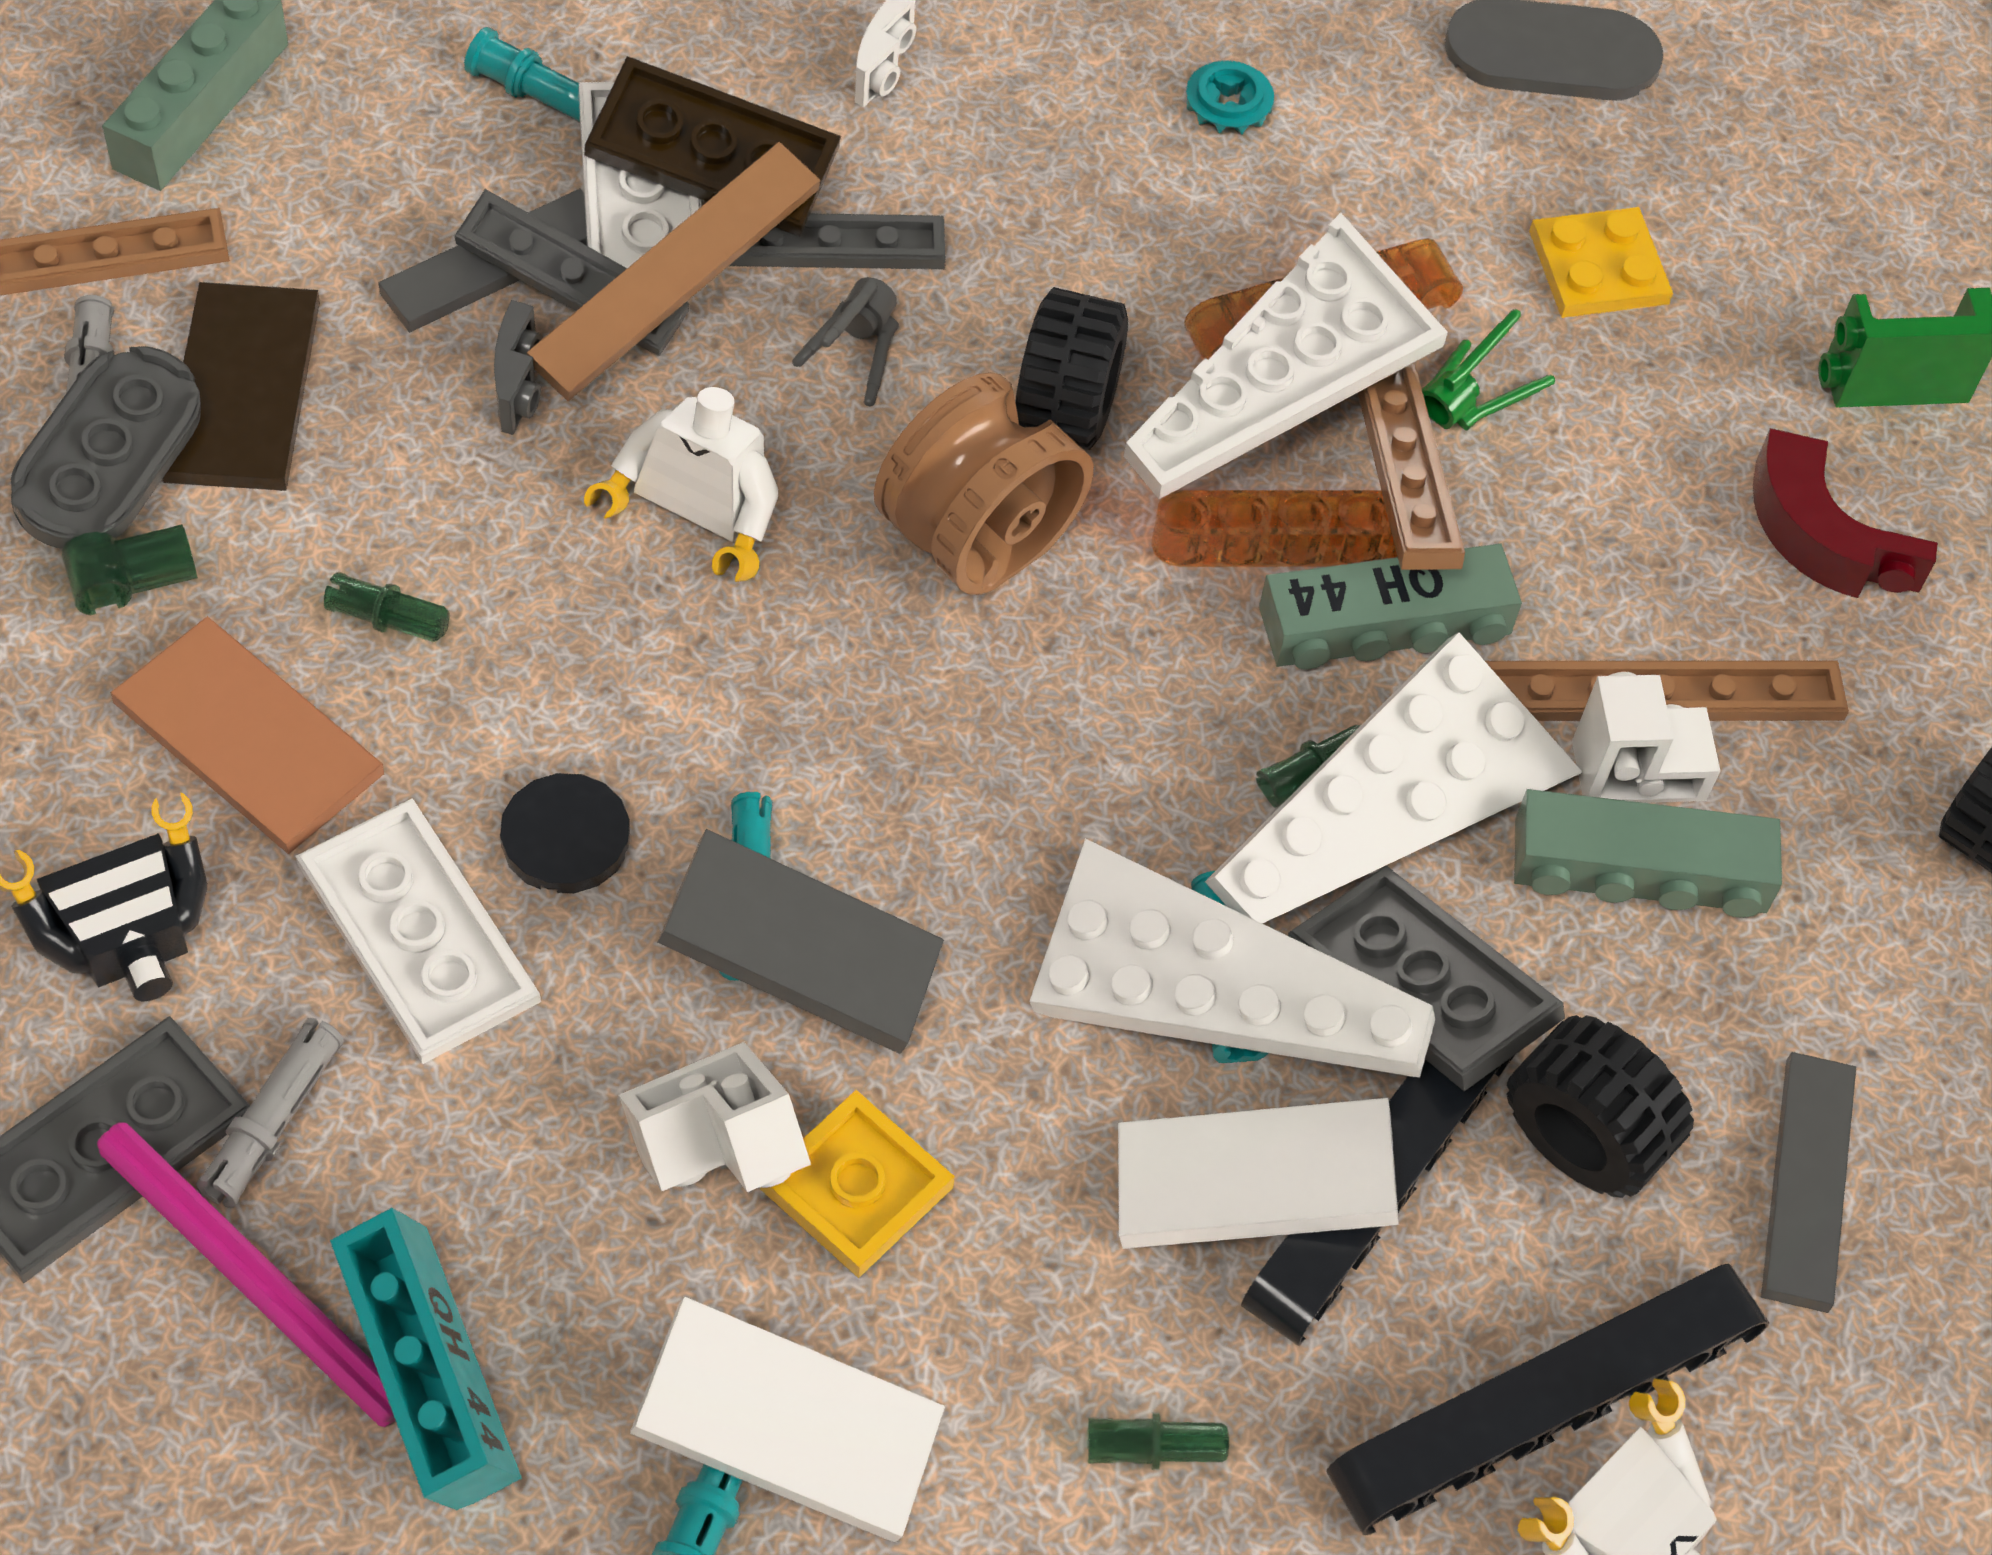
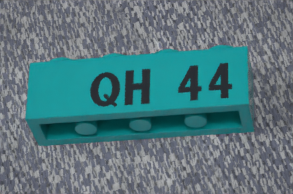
(425, 1360)

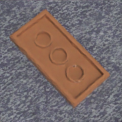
(248, 734)

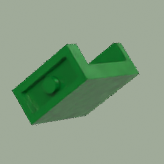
(1908, 357)

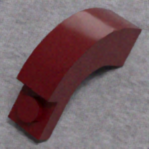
(1818, 534)

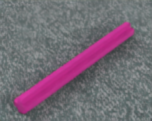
(247, 1269)

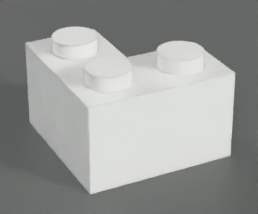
(1640, 746)
(713, 1116)

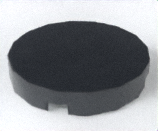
(565, 833)

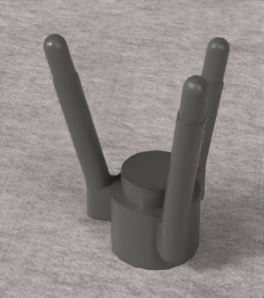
(862, 314)

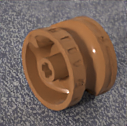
(982, 485)

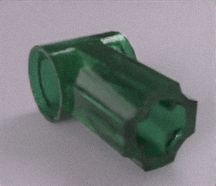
(111, 570)

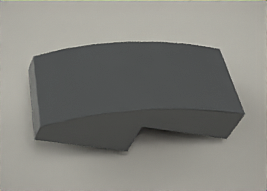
(514, 369)

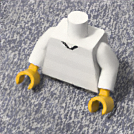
(703, 469)
(1640, 1500)

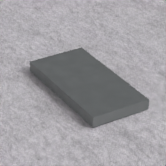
(1403, 938)
(802, 941)
(50, 1164)

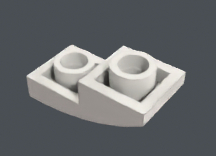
(885, 37)

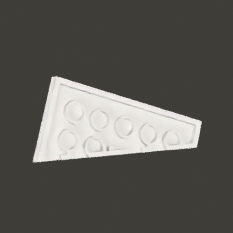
(1298, 351)
(1414, 772)
(1184, 967)

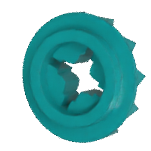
(1229, 79)

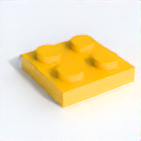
(1600, 262)
(862, 1184)

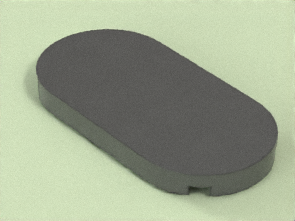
(1554, 49)
(105, 446)

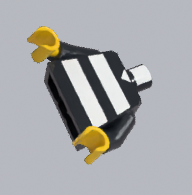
(119, 909)

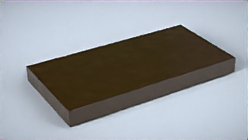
(698, 135)
(251, 374)

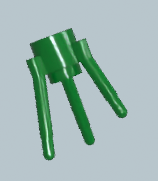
(1453, 390)

